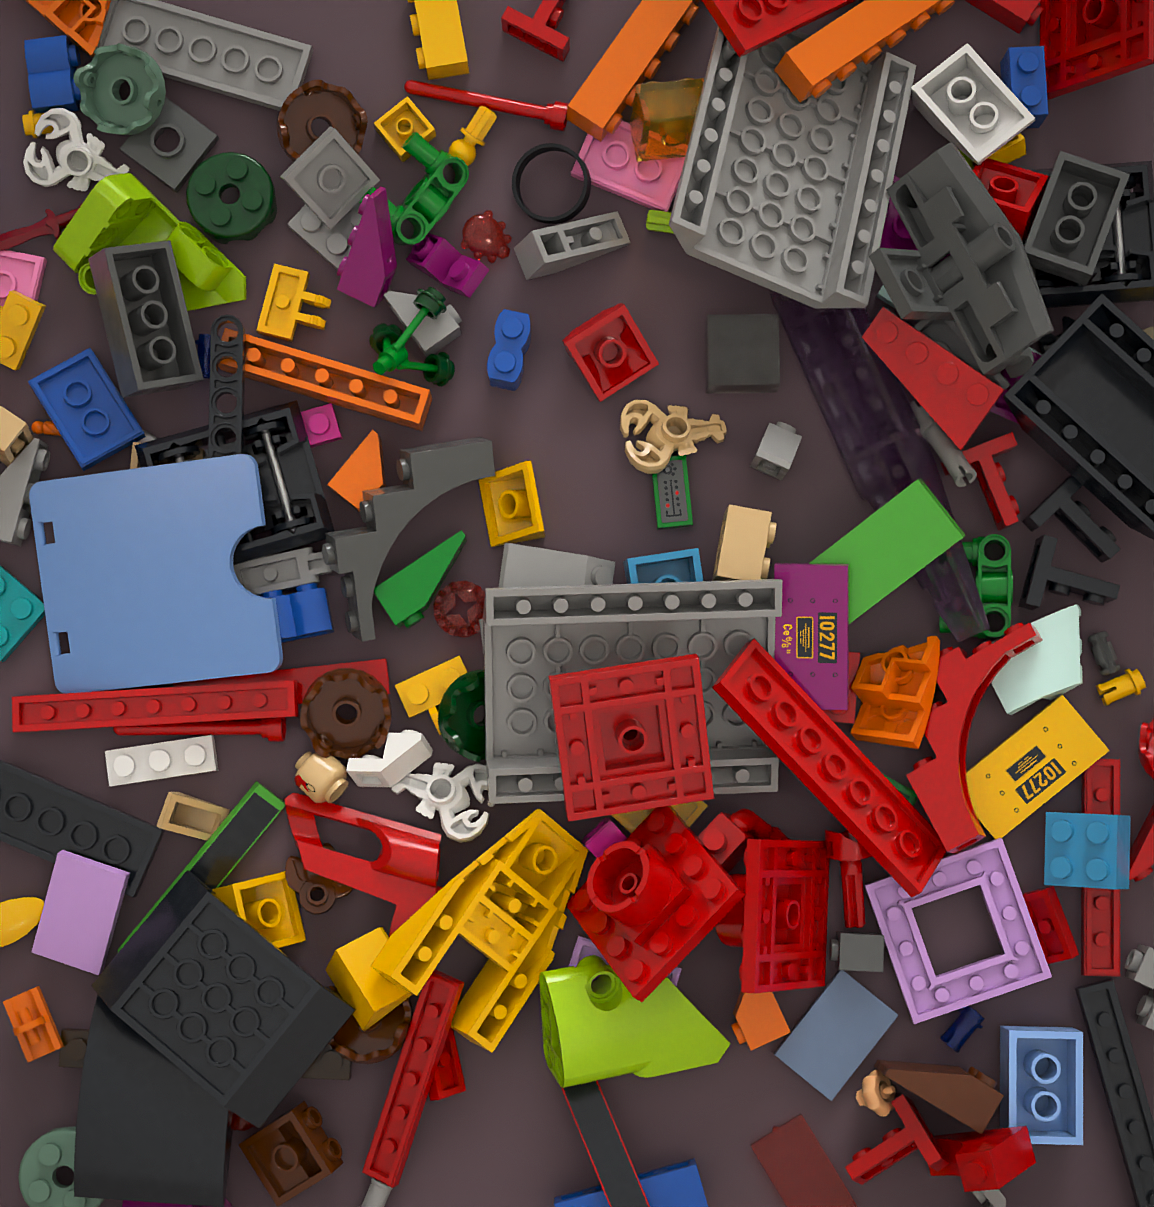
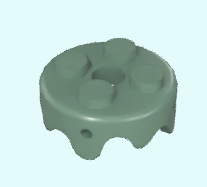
(100, 87)
(39, 1169)

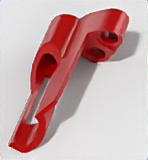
(403, 872)

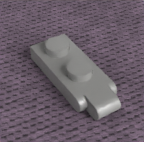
(282, 571)

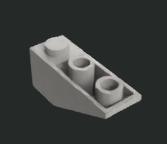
(15, 489)

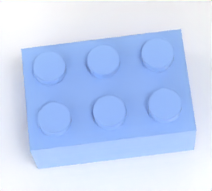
(1042, 1082)

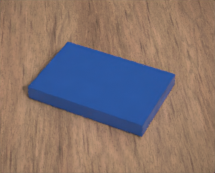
(86, 409)

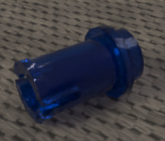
(203, 351)
(962, 1028)

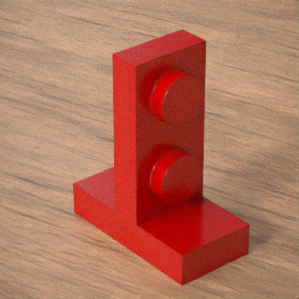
(538, 30)
(991, 478)
(898, 1145)

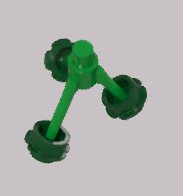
(390, 342)

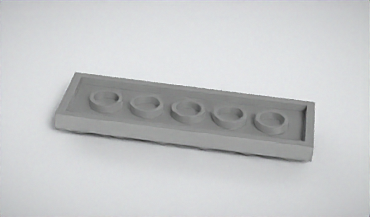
(210, 50)

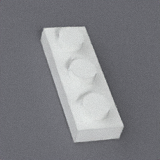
(161, 760)

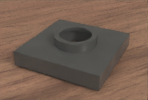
(175, 166)

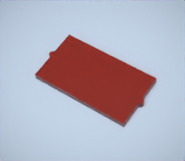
(801, 1167)

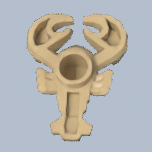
(666, 434)

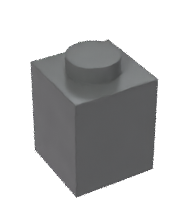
(857, 951)

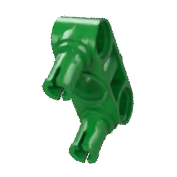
(431, 195)
(992, 581)

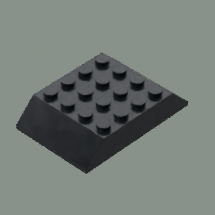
(1095, 410)

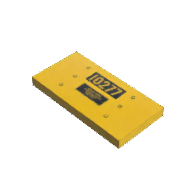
(1032, 766)

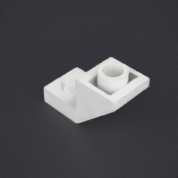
(401, 756)

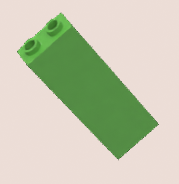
(892, 545)

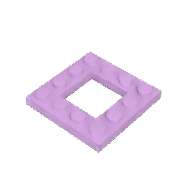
(1015, 968)

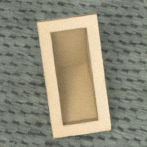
(191, 816)

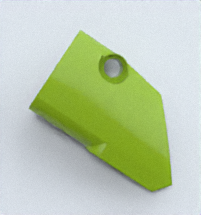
(127, 213)
(605, 1032)

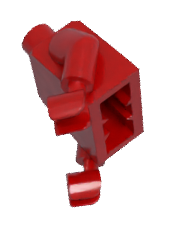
(728, 835)

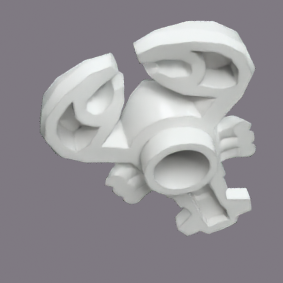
(73, 154)
(450, 797)

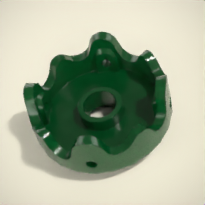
(237, 220)
(457, 714)

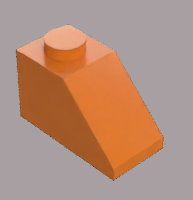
(361, 471)
(758, 1019)

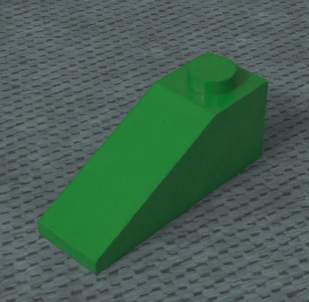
(416, 585)

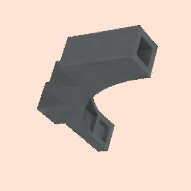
(361, 551)

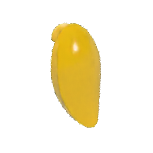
(18, 918)

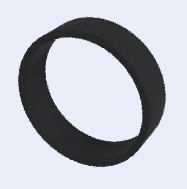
(522, 163)

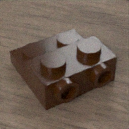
(292, 1153)

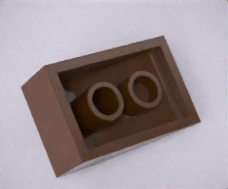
(959, 1093)

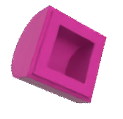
(602, 837)

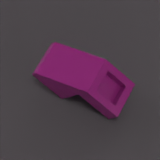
(446, 265)

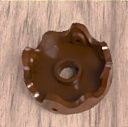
(324, 102)
(341, 736)
(378, 1041)

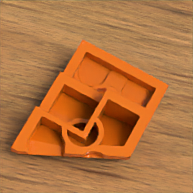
(77, 19)
(896, 694)

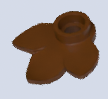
(306, 882)

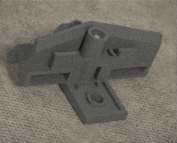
(984, 279)

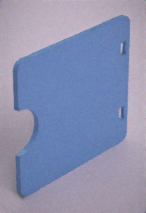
(151, 576)

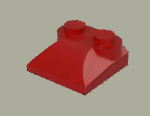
(610, 351)

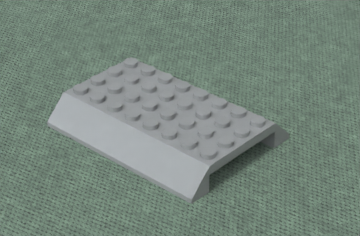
(790, 185)
(590, 627)

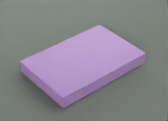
(80, 912)

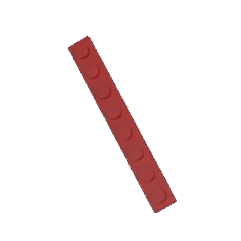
(155, 706)

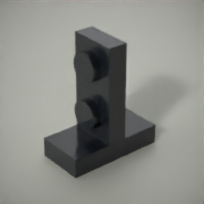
(1075, 518)
(1059, 580)

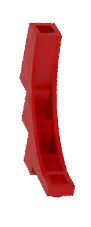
(943, 780)

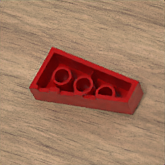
(939, 380)

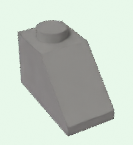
(431, 333)
(776, 450)

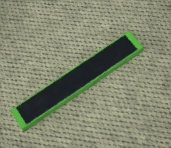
(230, 840)

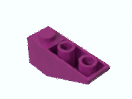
(372, 256)

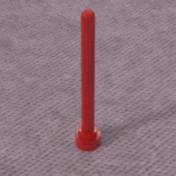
(552, 114)
(269, 728)

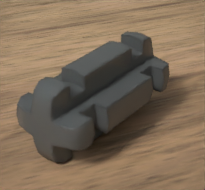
(1104, 653)

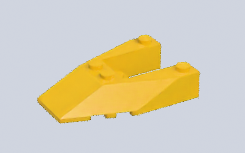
(507, 910)

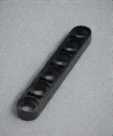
(226, 385)

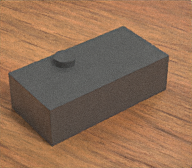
(145, 318)

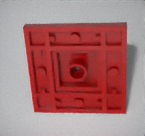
(1094, 41)
(631, 737)
(653, 900)
(781, 916)

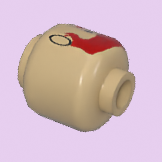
(321, 777)

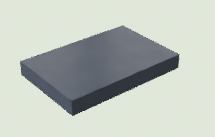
(835, 1034)

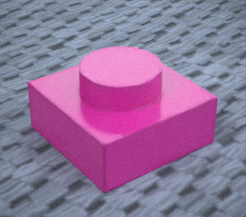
(321, 425)

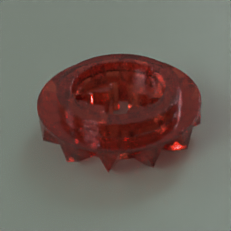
(445, 602)

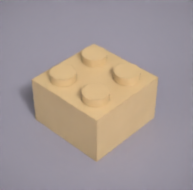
(743, 544)

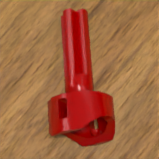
(850, 852)

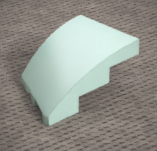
(1045, 668)

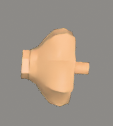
(876, 1093)

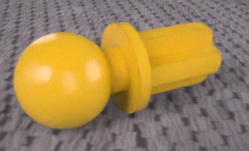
(474, 134)

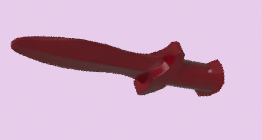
(48, 226)

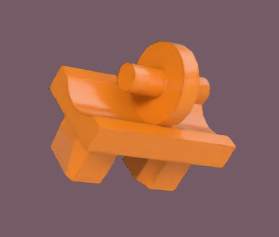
(33, 1024)

